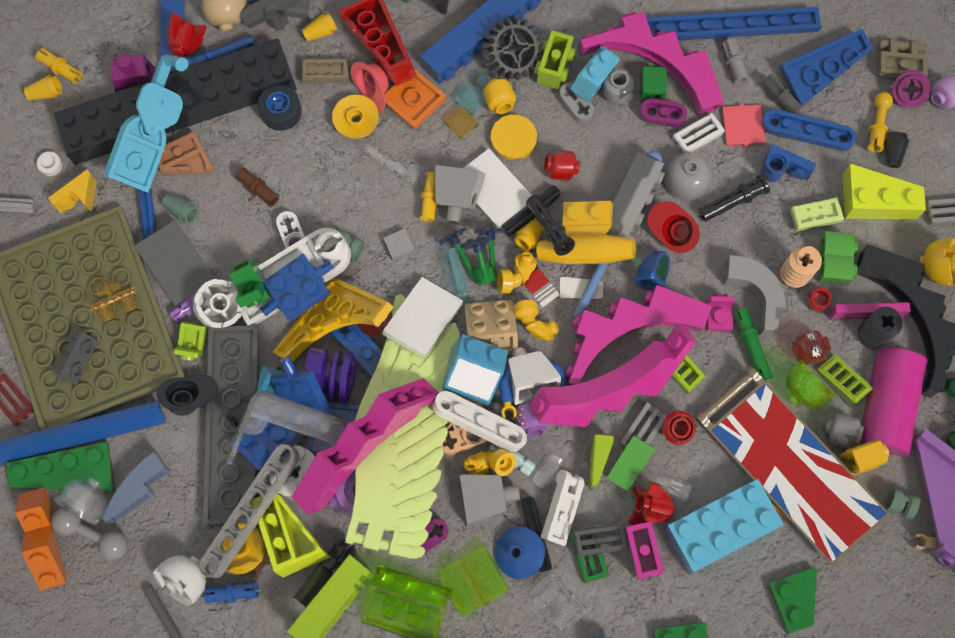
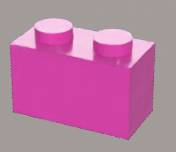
(644, 550)

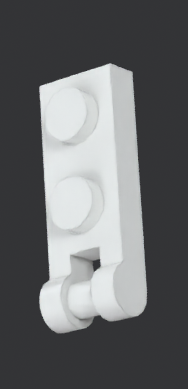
(563, 507)

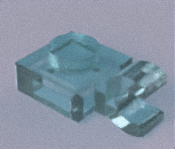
(471, 96)

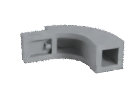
(763, 284)

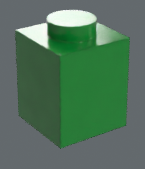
(653, 83)

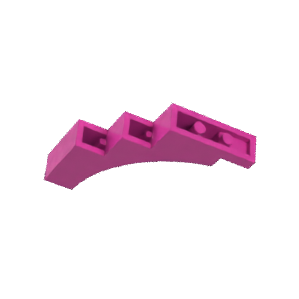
(641, 375)
(358, 440)

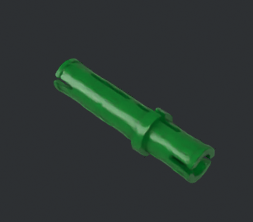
(752, 343)

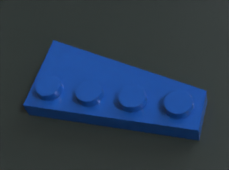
(820, 67)

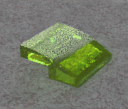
(473, 581)

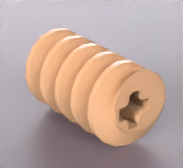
(800, 266)

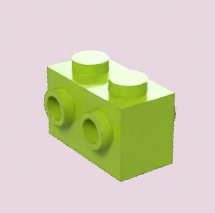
(557, 53)

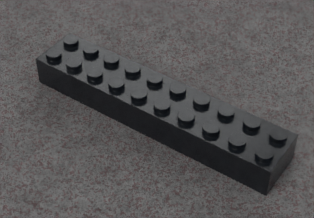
(205, 90)

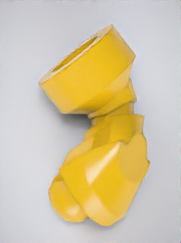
(523, 267)
(526, 313)
(499, 461)

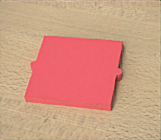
(743, 125)

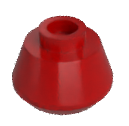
(684, 428)

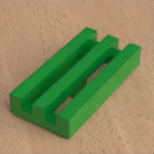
(595, 576)

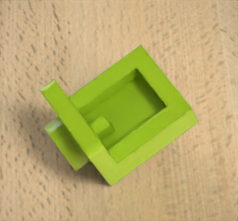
(191, 340)

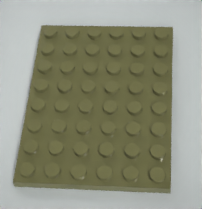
(48, 299)

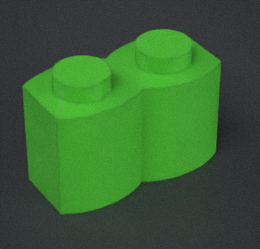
(837, 257)

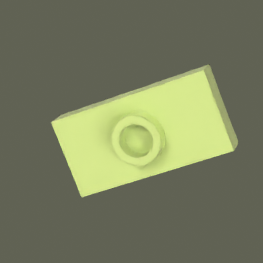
(816, 214)

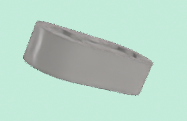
(572, 106)

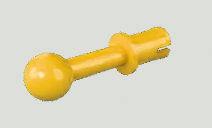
(878, 130)

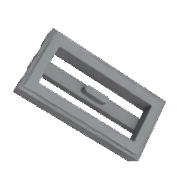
(930, 204)
(654, 413)

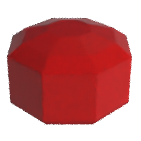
(819, 299)

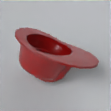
(673, 227)

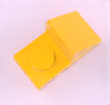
(79, 188)

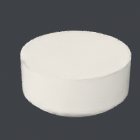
(49, 163)

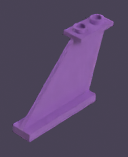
(938, 473)

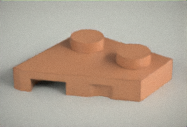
(185, 157)

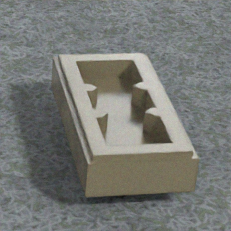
(325, 71)

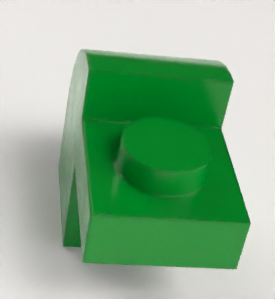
(249, 283)

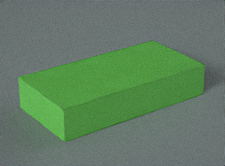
(631, 463)

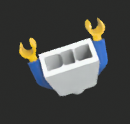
(526, 376)

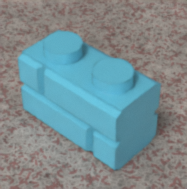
(594, 73)

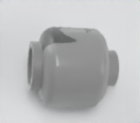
(618, 86)
(844, 431)

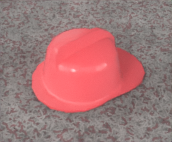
(371, 82)

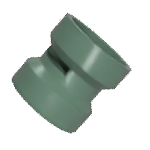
(356, 245)
(902, 503)

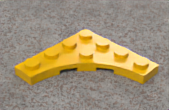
(341, 308)

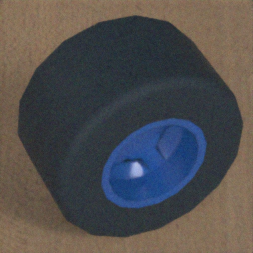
(277, 99)

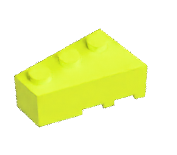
(880, 196)
(288, 539)

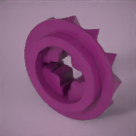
(917, 97)

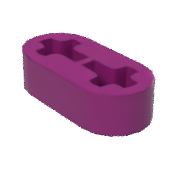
(434, 541)

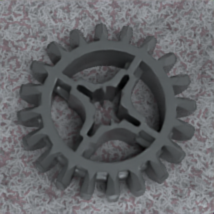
(511, 39)

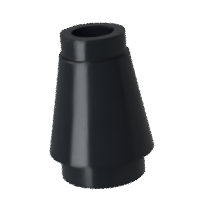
(896, 148)

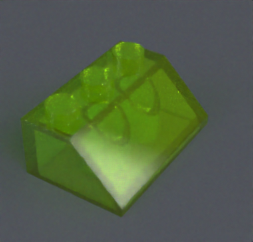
(405, 604)

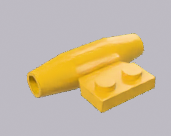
(589, 227)

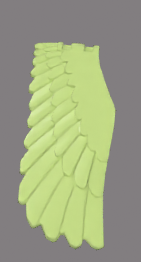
(400, 474)

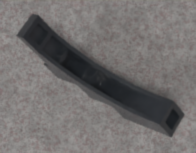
(902, 279)

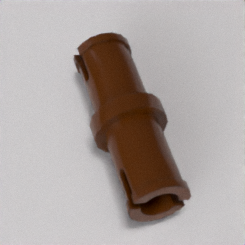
(257, 187)

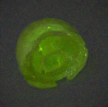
(807, 388)

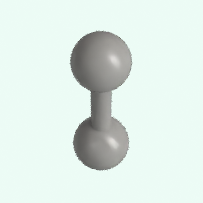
(110, 545)

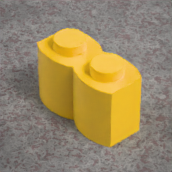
(865, 457)

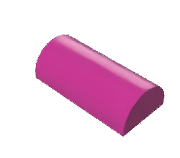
(894, 400)

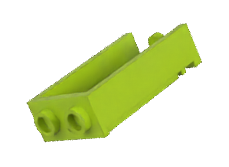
(331, 601)

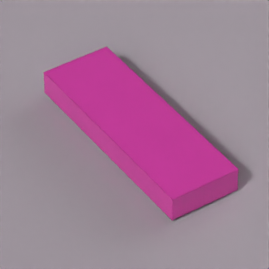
(864, 310)

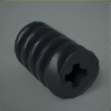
(880, 327)

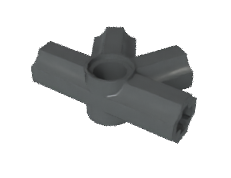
(275, 12)

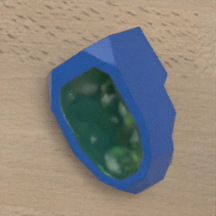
(653, 270)

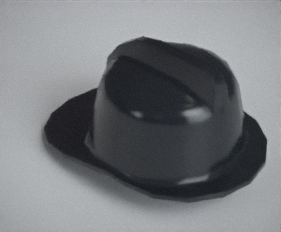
(186, 394)

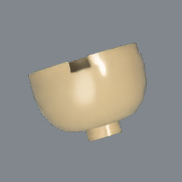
(223, 12)

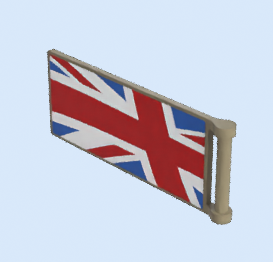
(794, 468)

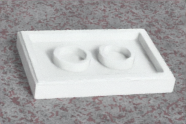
(501, 192)
(422, 317)

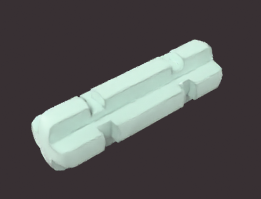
(525, 466)

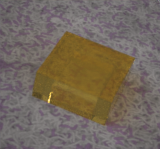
(461, 123)

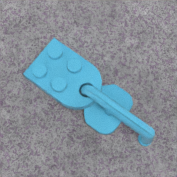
(138, 154)

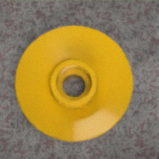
(355, 107)

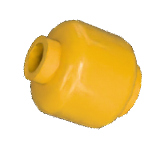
(499, 95)

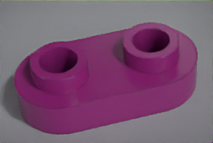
(662, 111)

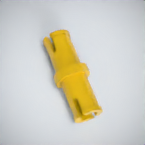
(59, 65)
(429, 199)

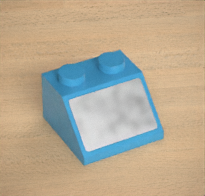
(474, 369)

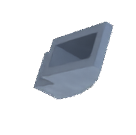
(135, 488)

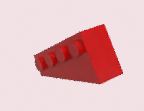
(376, 33)

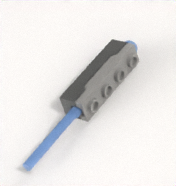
(627, 209)

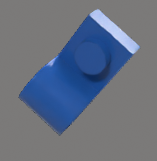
(786, 161)

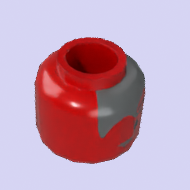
(561, 165)

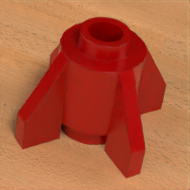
(184, 36)
(652, 505)

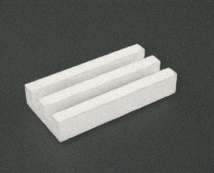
(683, 143)

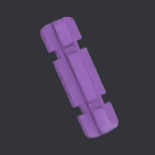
(186, 307)

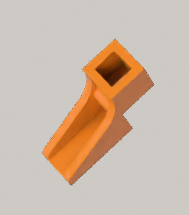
(39, 541)

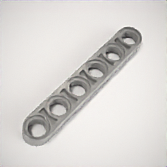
(252, 513)

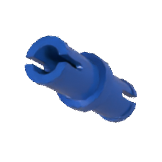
(231, 592)

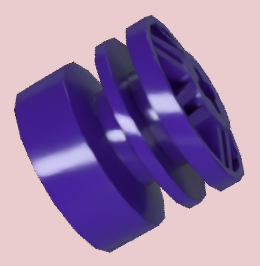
(334, 375)

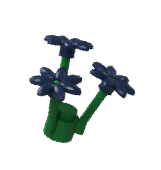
(483, 272)

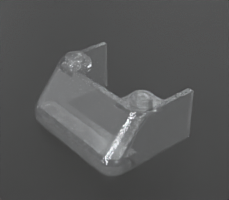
(271, 408)

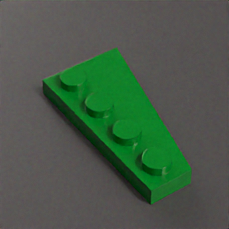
(59, 468)

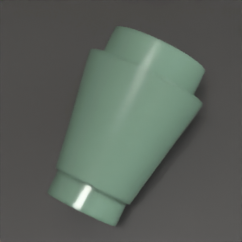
(180, 208)

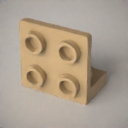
(493, 323)

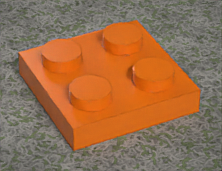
(414, 100)

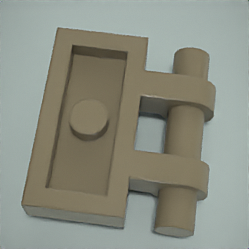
(893, 63)

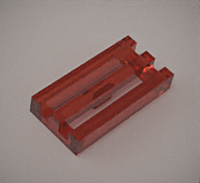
(23, 414)

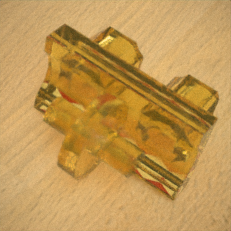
(104, 308)

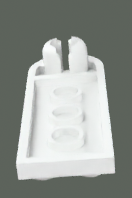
(316, 249)

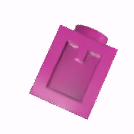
(721, 315)

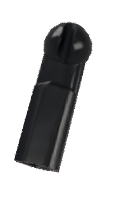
(324, 571)

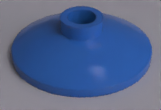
(531, 550)

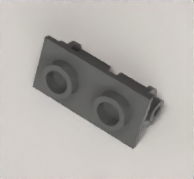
(80, 351)

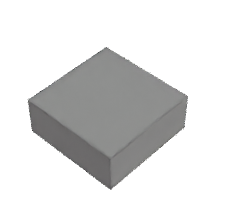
(399, 244)

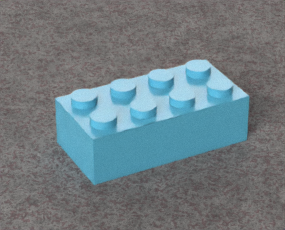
(723, 526)

